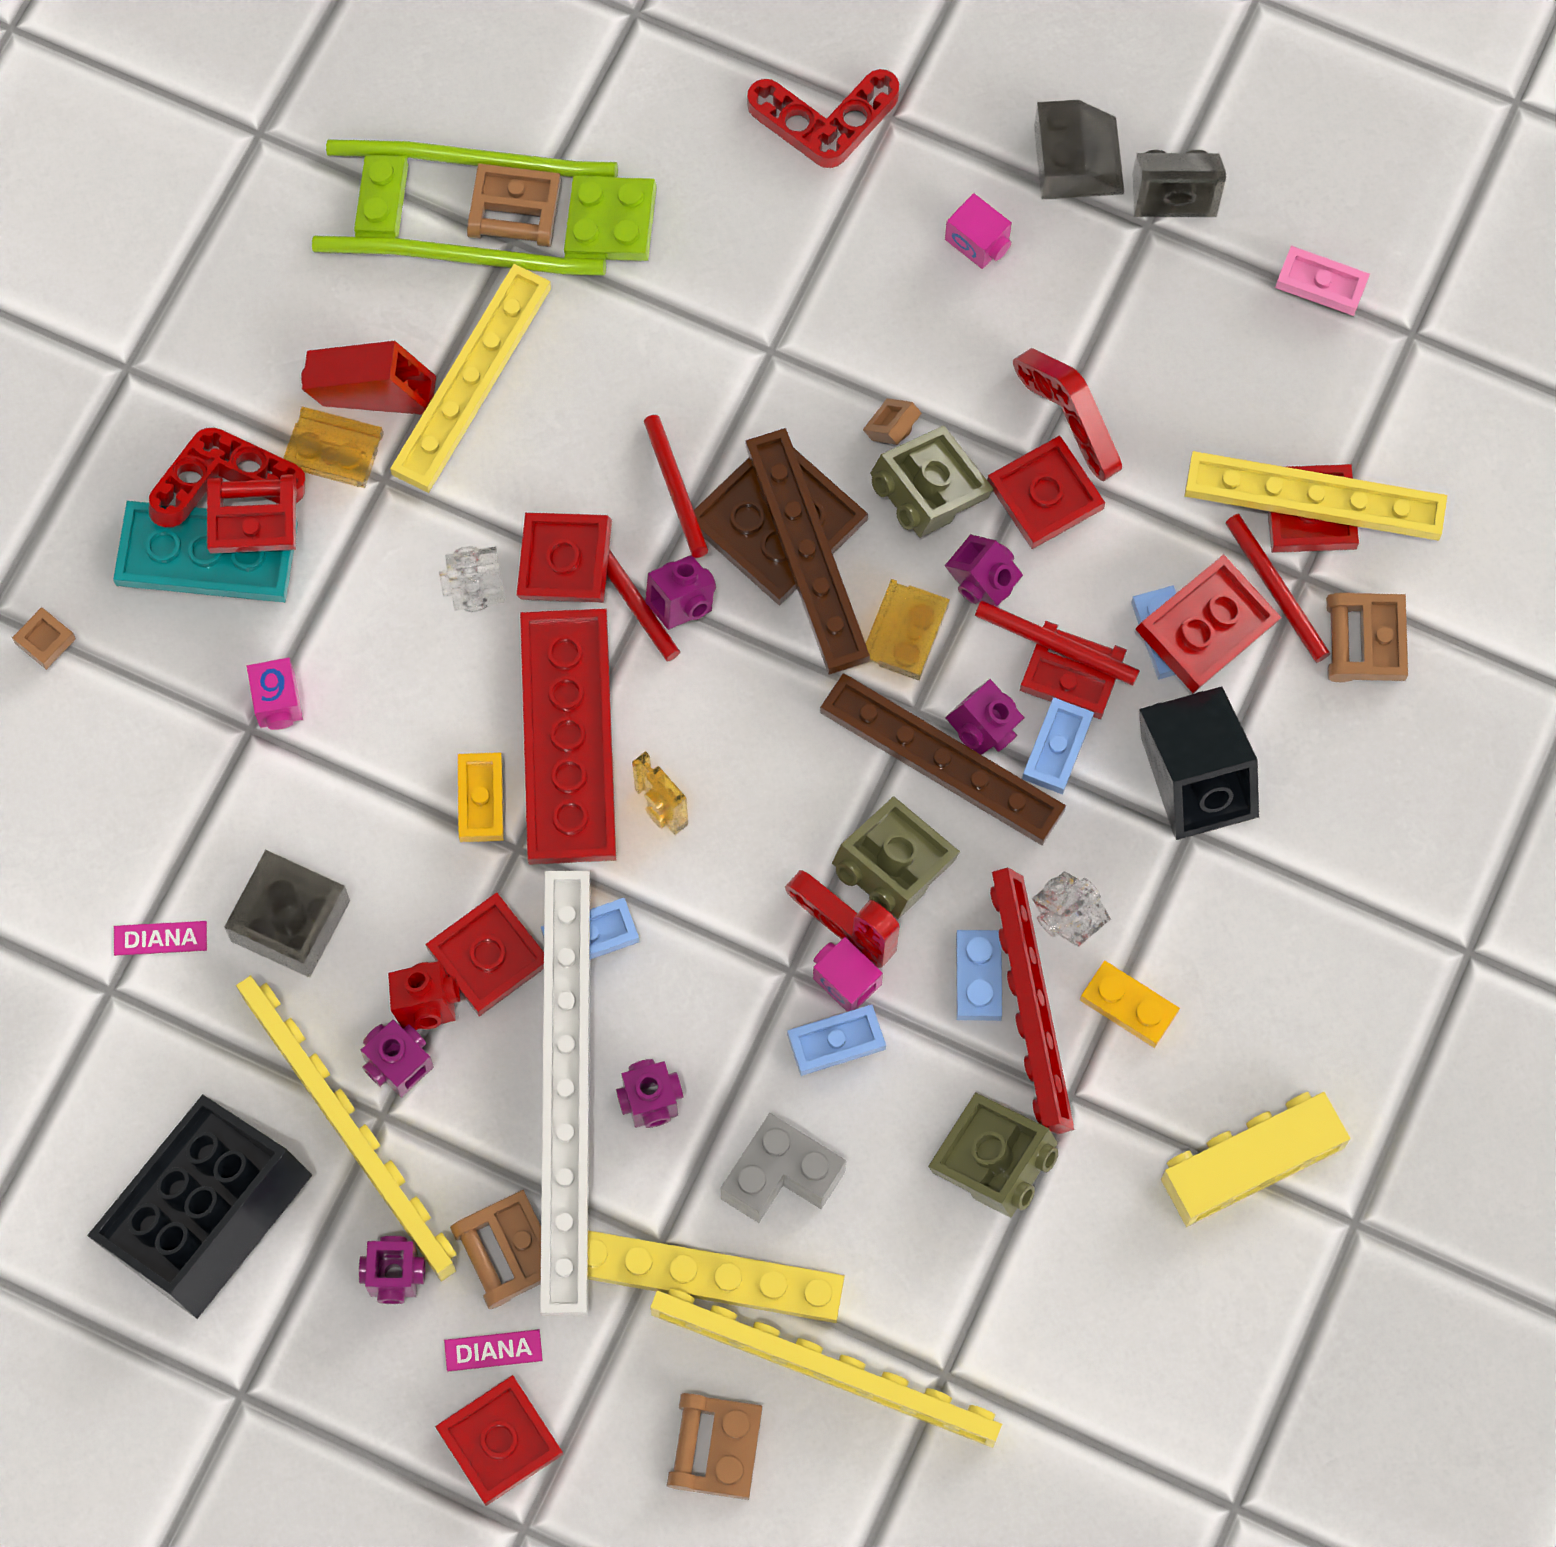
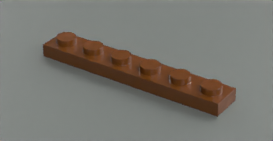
(807, 551)
(942, 759)

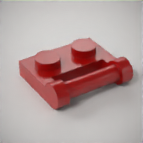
(251, 526)
(1069, 680)

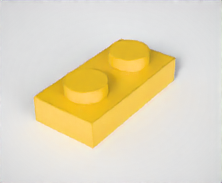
(480, 797)
(1129, 1004)

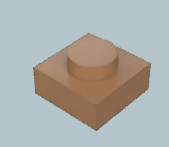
(892, 421)
(43, 638)

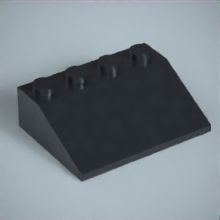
(200, 1205)

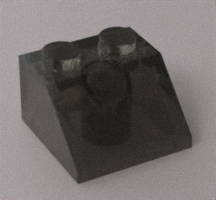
(1077, 150)
(1178, 184)

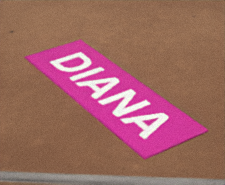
(160, 938)
(493, 1350)

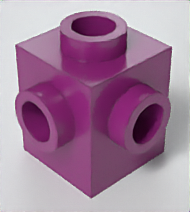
(984, 570)
(680, 592)
(986, 718)
(404, 1068)
(649, 1109)
(387, 1254)

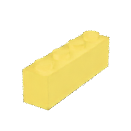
(1254, 1158)

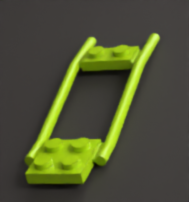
(605, 217)

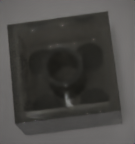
(287, 913)

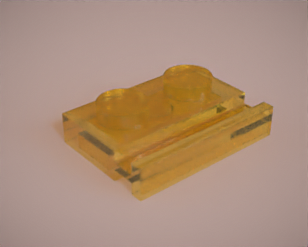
(334, 447)
(906, 629)
(665, 800)

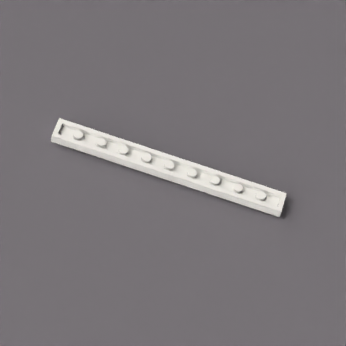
(565, 1094)

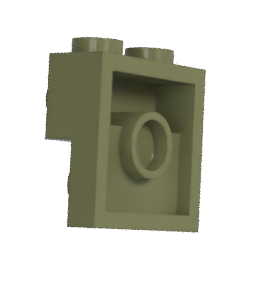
(929, 481)
(894, 857)
(995, 1155)

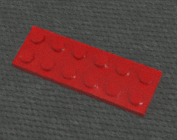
(567, 737)

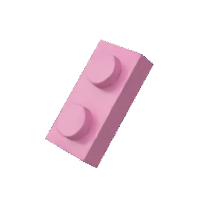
(1322, 280)

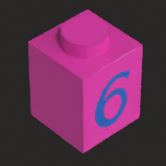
(979, 231)
(274, 693)
(846, 974)

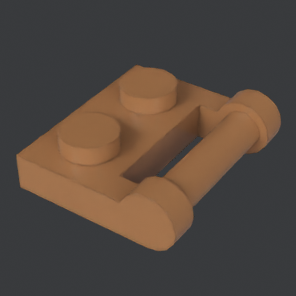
(514, 192)
(1381, 637)
(519, 1240)
(730, 1450)

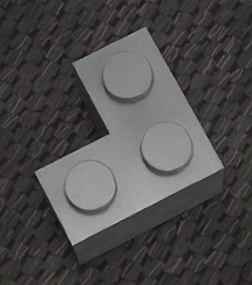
(778, 1159)

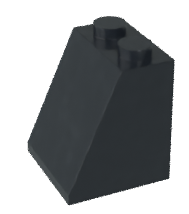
(1201, 762)

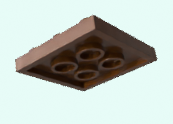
(742, 530)

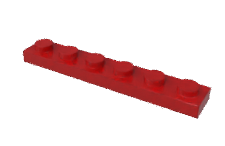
(1035, 1017)

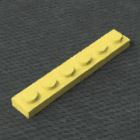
(470, 378)
(1316, 495)
(714, 1276)

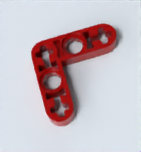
(821, 129)
(1069, 390)
(212, 465)
(870, 930)

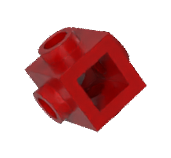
(423, 995)

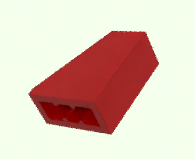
(368, 378)

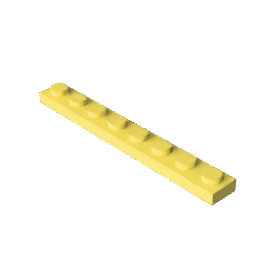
(360, 1140)
(844, 1373)

